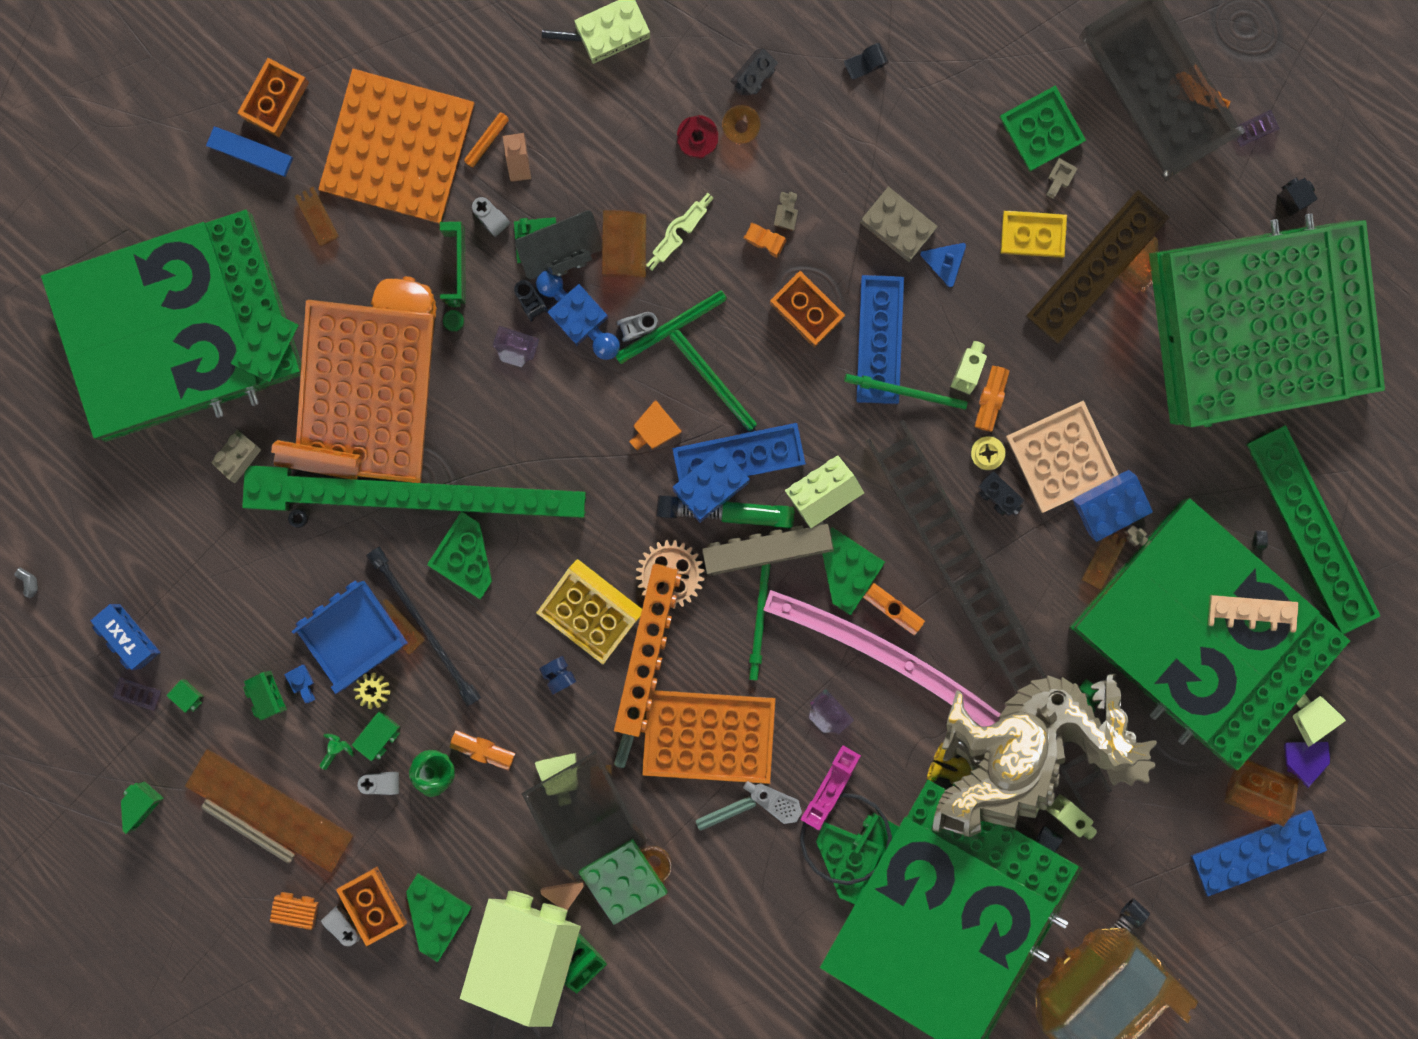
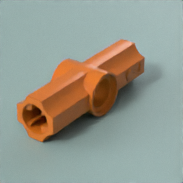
(991, 398)
(905, 617)
(482, 750)

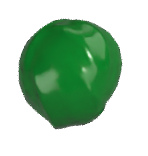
(431, 772)

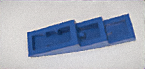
(249, 151)

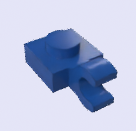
(300, 681)

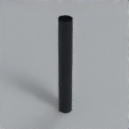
(561, 35)

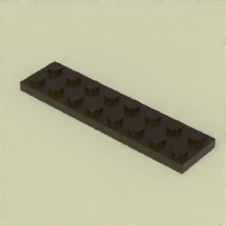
(1097, 266)

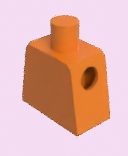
(654, 428)

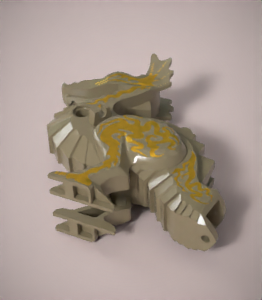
(1021, 754)

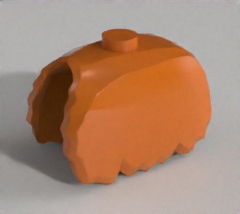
(404, 296)

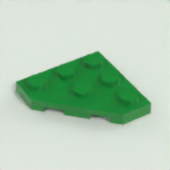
(464, 557)
(849, 571)
(843, 862)
(434, 915)

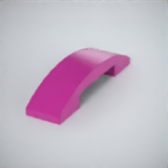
(831, 788)

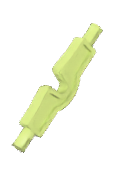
(687, 223)

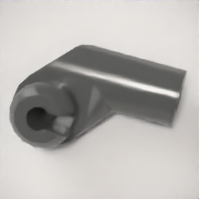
(29, 582)

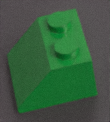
(264, 695)
(137, 805)

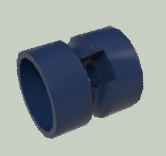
(557, 675)

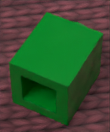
(185, 696)

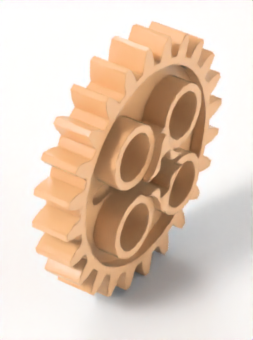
(673, 555)

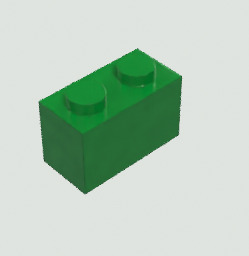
(376, 736)

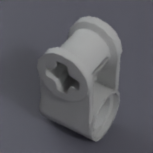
(492, 218)
(636, 326)
(384, 783)
(340, 924)

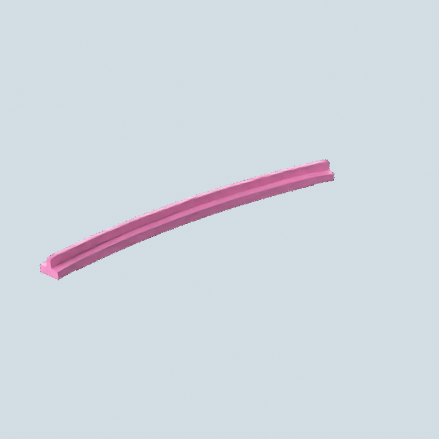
(881, 651)

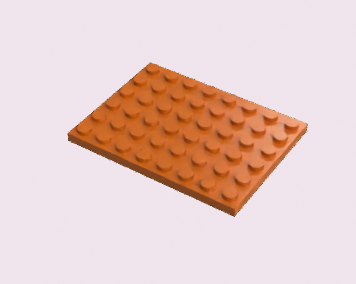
(366, 386)

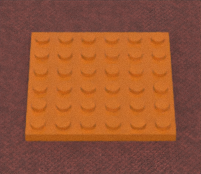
(396, 146)

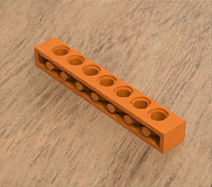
(625, 723)

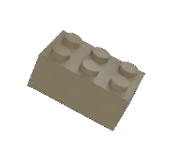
(898, 224)

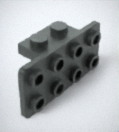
(560, 246)

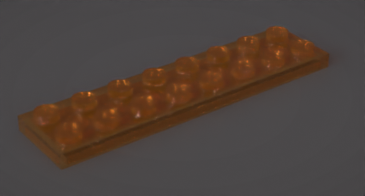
(269, 810)

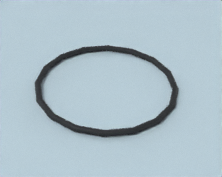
(842, 881)

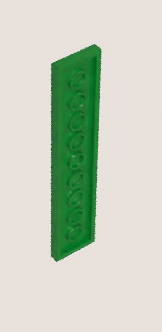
(1313, 530)

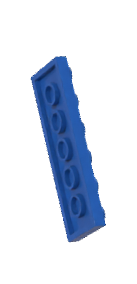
(880, 335)
(752, 451)
(1258, 853)

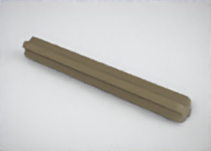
(248, 831)

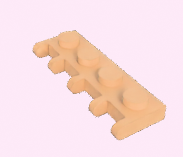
(1253, 610)

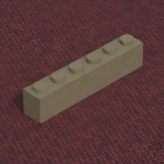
(767, 549)

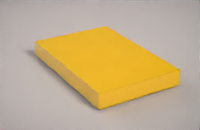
(1033, 234)

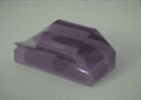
(515, 346)
(829, 714)

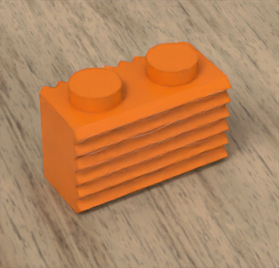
(294, 911)

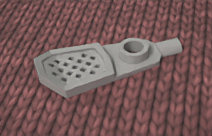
(771, 801)

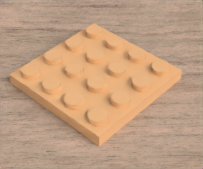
(1062, 456)

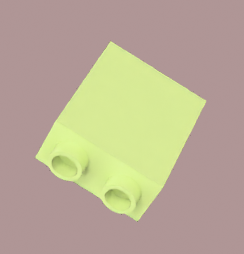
(521, 960)

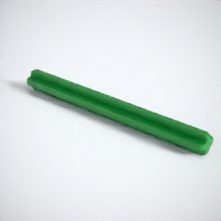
(669, 327)
(713, 380)

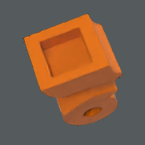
(765, 239)

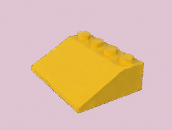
(590, 611)

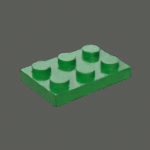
(264, 344)

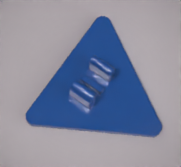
(945, 261)

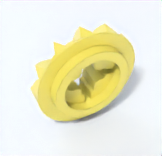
(993, 445)

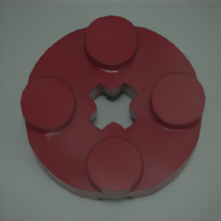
(709, 134)

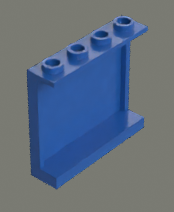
(350, 635)

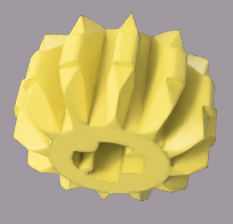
(369, 697)

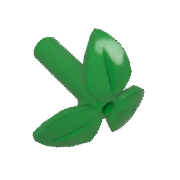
(334, 747)

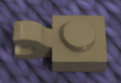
(1061, 176)
(785, 213)
(1136, 536)

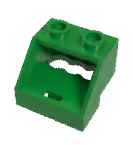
(584, 966)

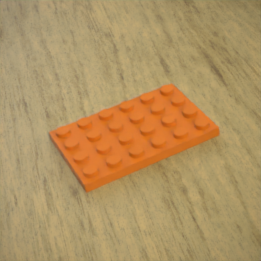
(709, 737)

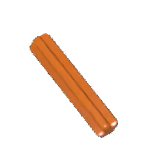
(486, 139)

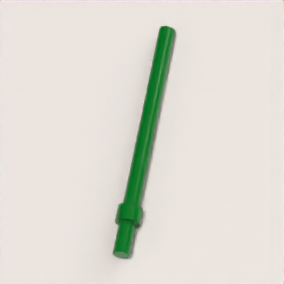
(866, 382)
(756, 657)

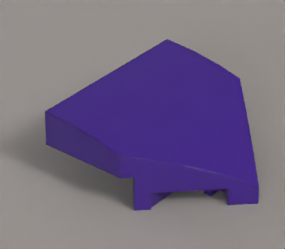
(1307, 761)

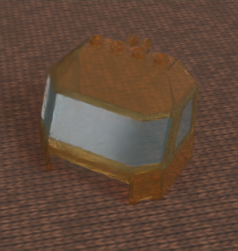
(1108, 990)

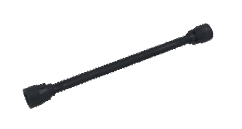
(379, 561)

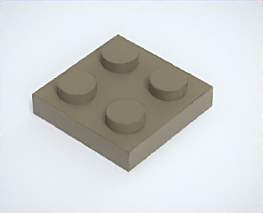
(235, 456)

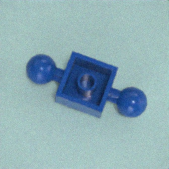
(578, 315)

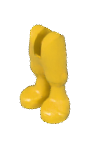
(937, 771)

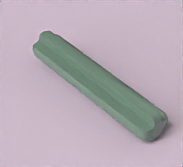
(626, 743)
(725, 813)

